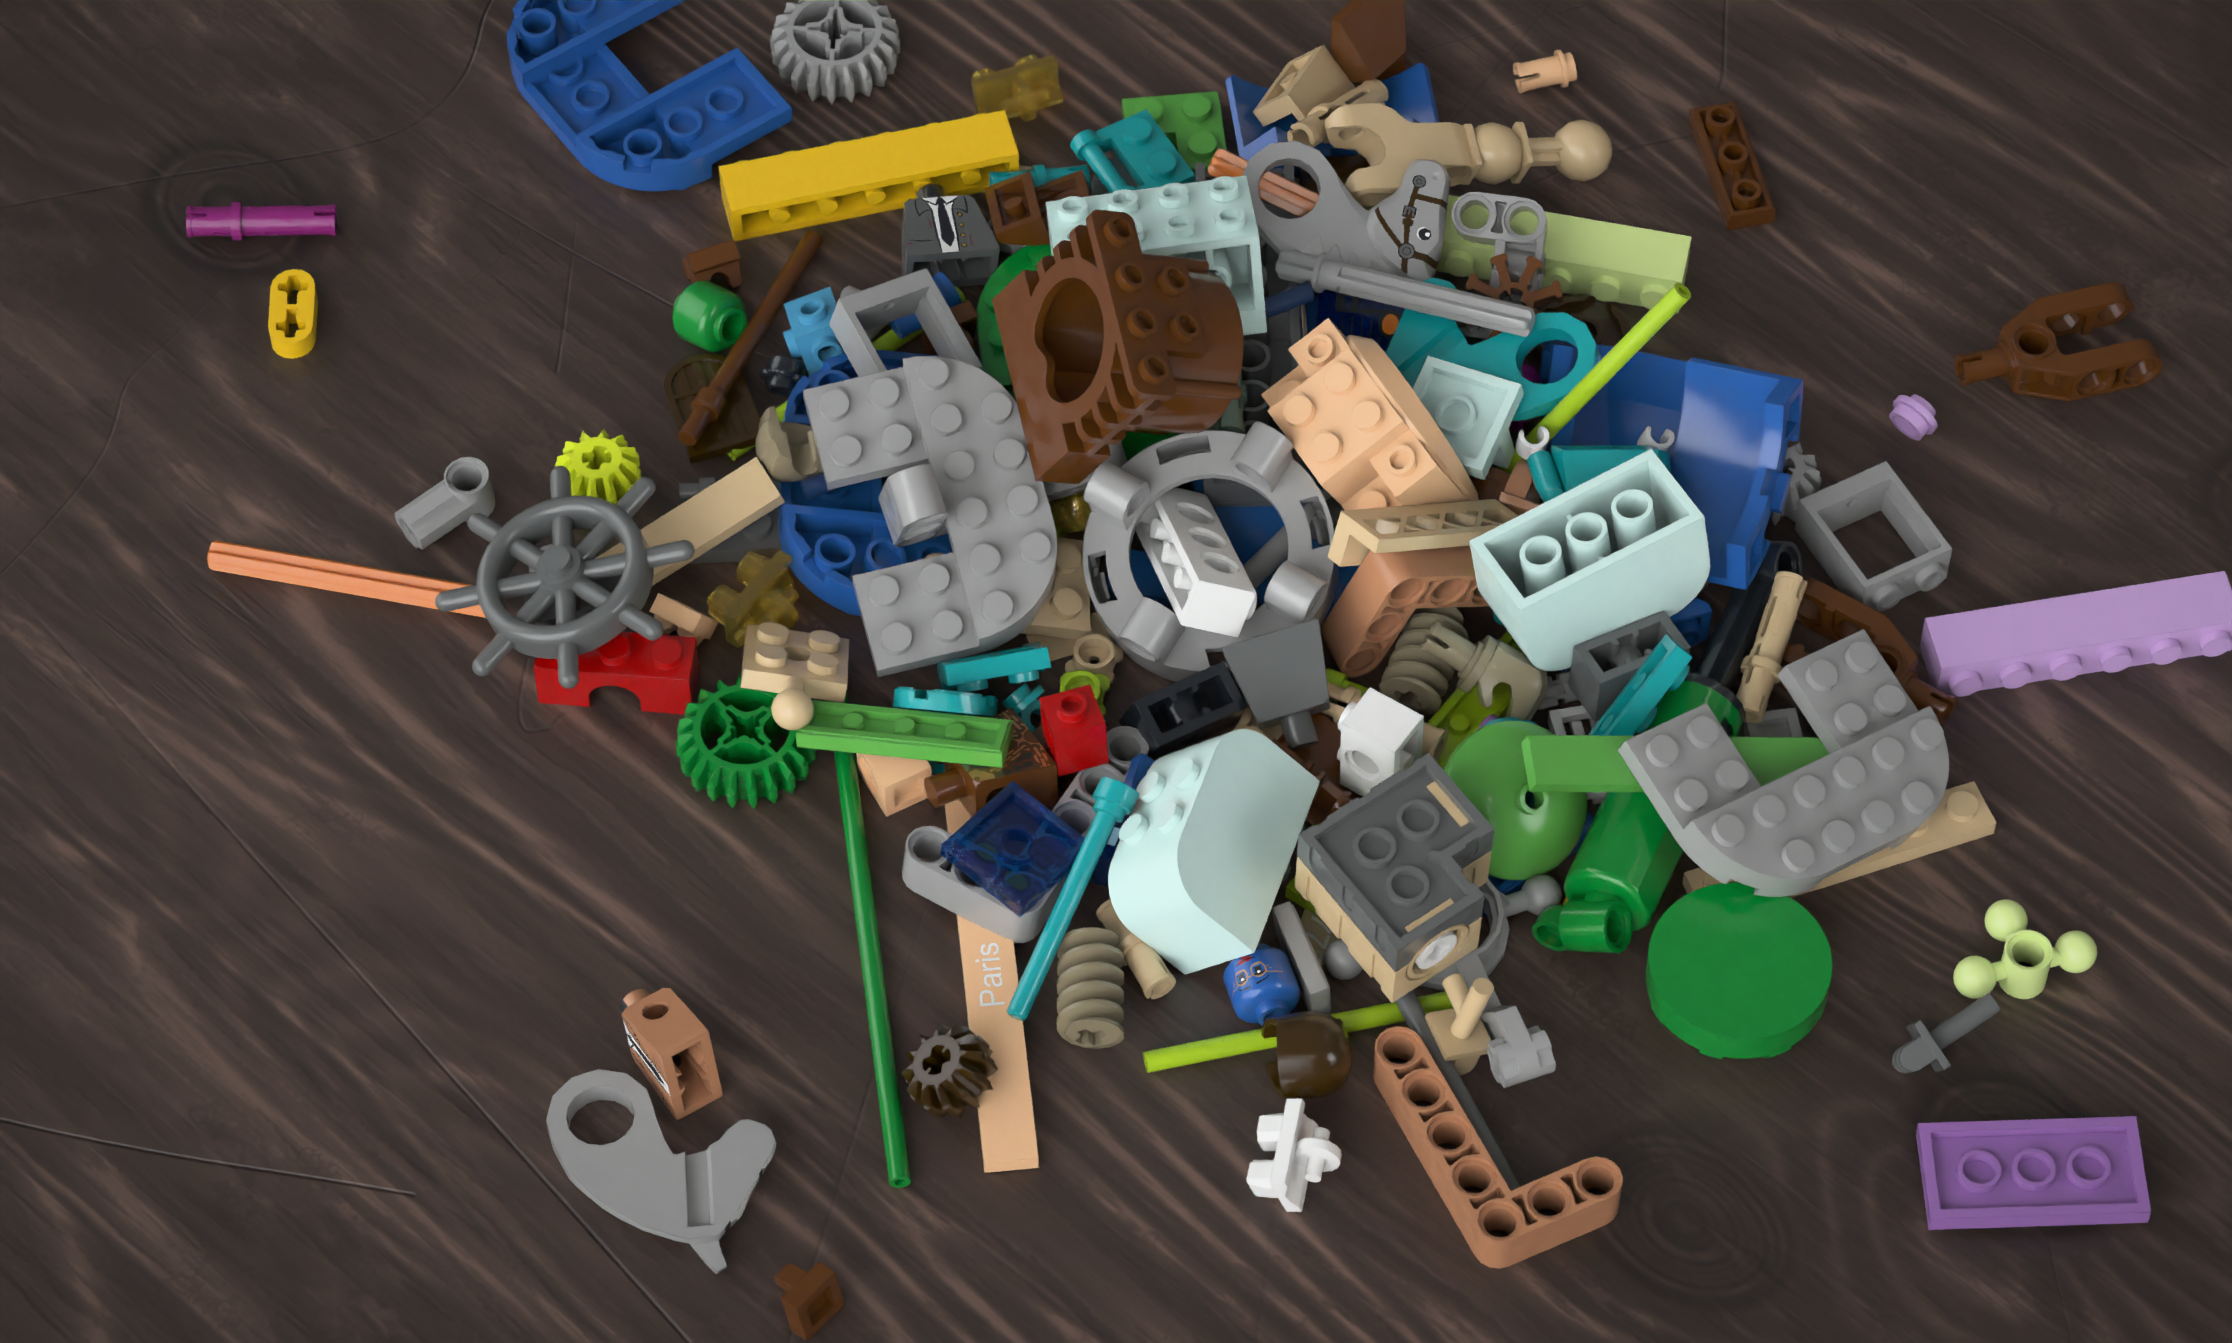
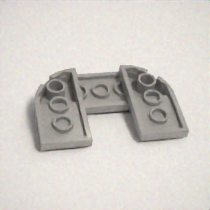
(996, 510)
(1787, 836)

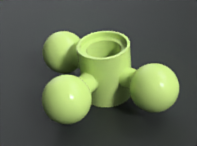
(2007, 923)

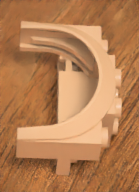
(1363, 426)

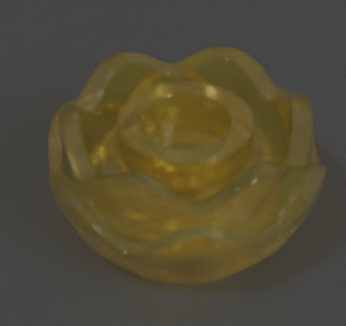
(1070, 513)

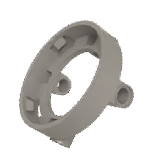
(1119, 498)

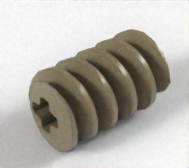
(1415, 675)
(1090, 988)

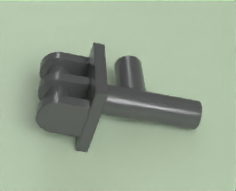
(1927, 1046)

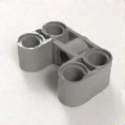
(1499, 233)

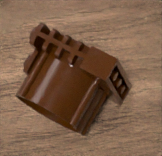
(1115, 346)

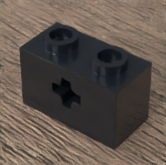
(1186, 711)

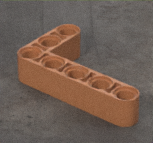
(1385, 596)
(1472, 1166)

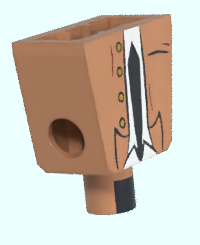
(664, 1026)

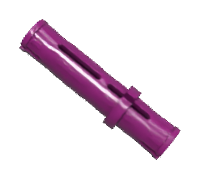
(261, 220)

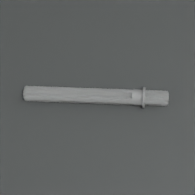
(1407, 293)

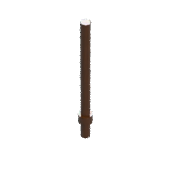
(711, 399)

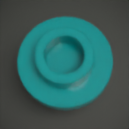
(1024, 703)

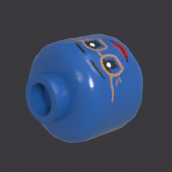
(1262, 985)

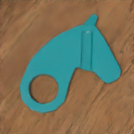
(1501, 356)

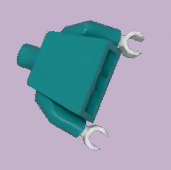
(1576, 464)

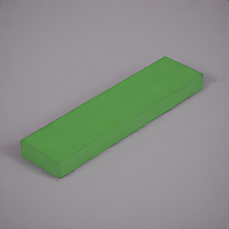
(907, 734)

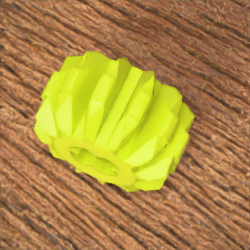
(601, 466)

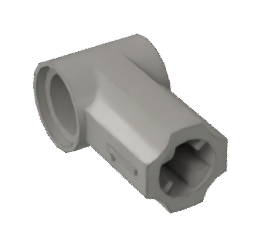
(448, 503)

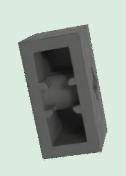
(1609, 661)

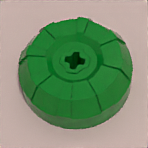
(1738, 971)

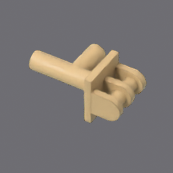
(1460, 1029)

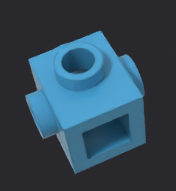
(810, 329)

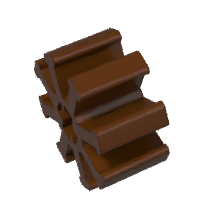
(1522, 288)

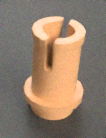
(1547, 72)

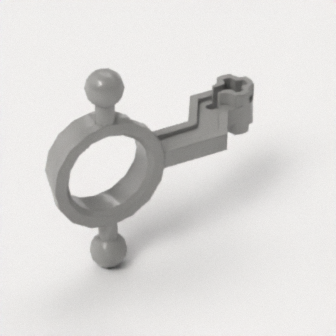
(1514, 1050)

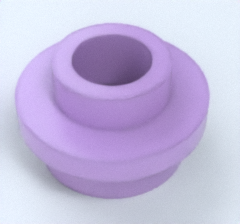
(1913, 416)

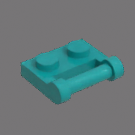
(1140, 149)
(972, 672)

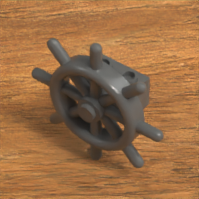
(571, 592)

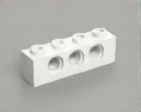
(1197, 563)

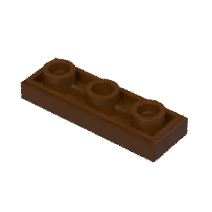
(1732, 165)

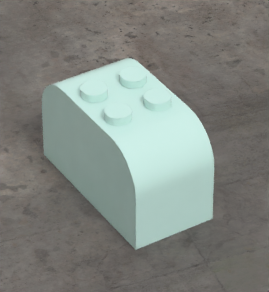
(1594, 560)
(1209, 847)

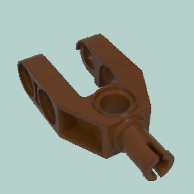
(2036, 367)
(1833, 620)

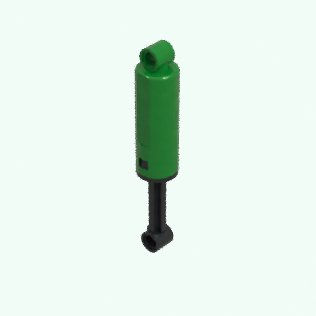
(1628, 847)

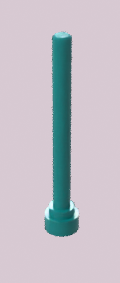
(1111, 805)

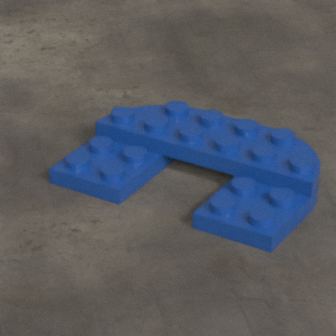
(610, 118)
(844, 528)

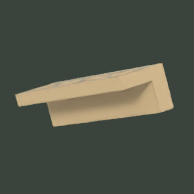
(1413, 528)

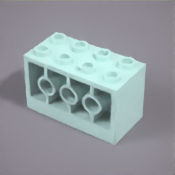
(1187, 220)

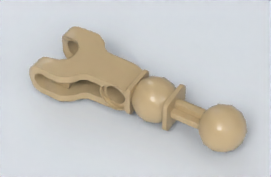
(1485, 153)

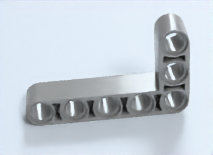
(917, 510)
(948, 885)

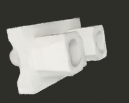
(1300, 1156)

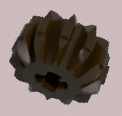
(949, 1070)

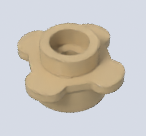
(1095, 648)

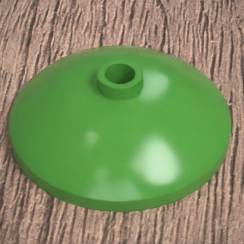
(1494, 778)

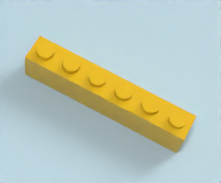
(864, 174)

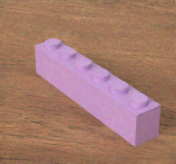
(2078, 634)

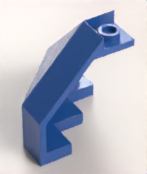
(1637, 396)

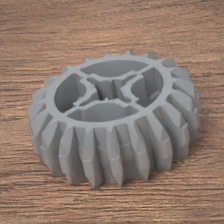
(835, 47)

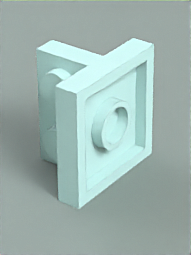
(1471, 412)

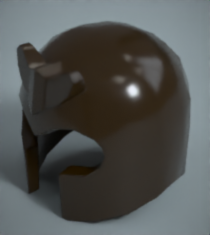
(1311, 1054)

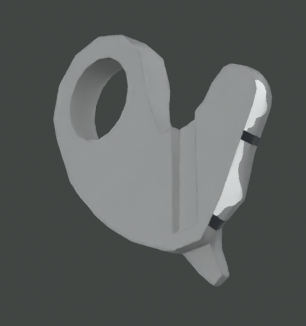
(648, 1185)

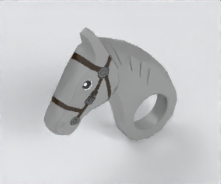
(1394, 237)

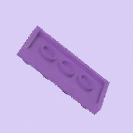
(2032, 1173)

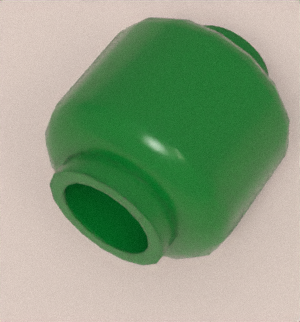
(709, 316)

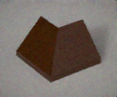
(1369, 39)

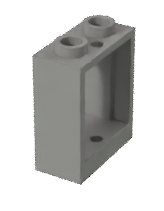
(892, 301)
(1855, 499)

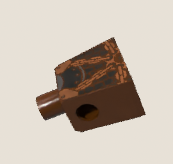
(976, 785)

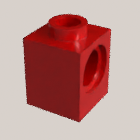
(1074, 730)

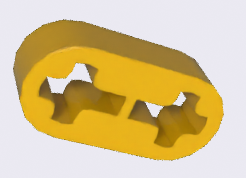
(302, 313)

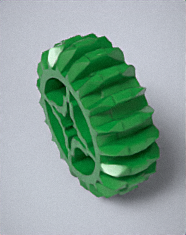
(744, 759)

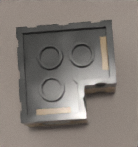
(1400, 875)

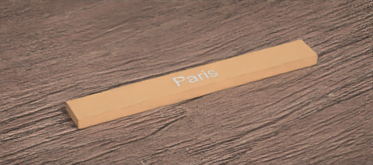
(989, 986)

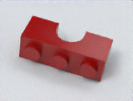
(657, 671)

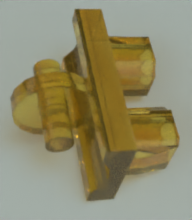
(1018, 89)
(765, 599)

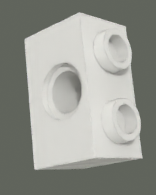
(1377, 741)

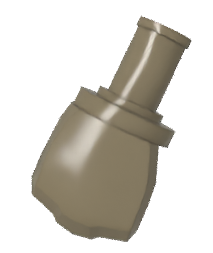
(786, 449)
(1487, 665)

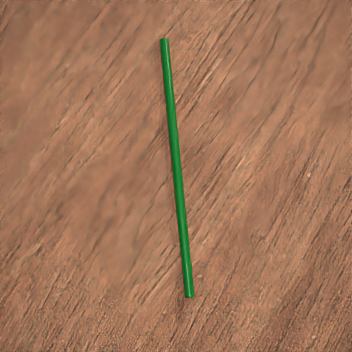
(872, 969)

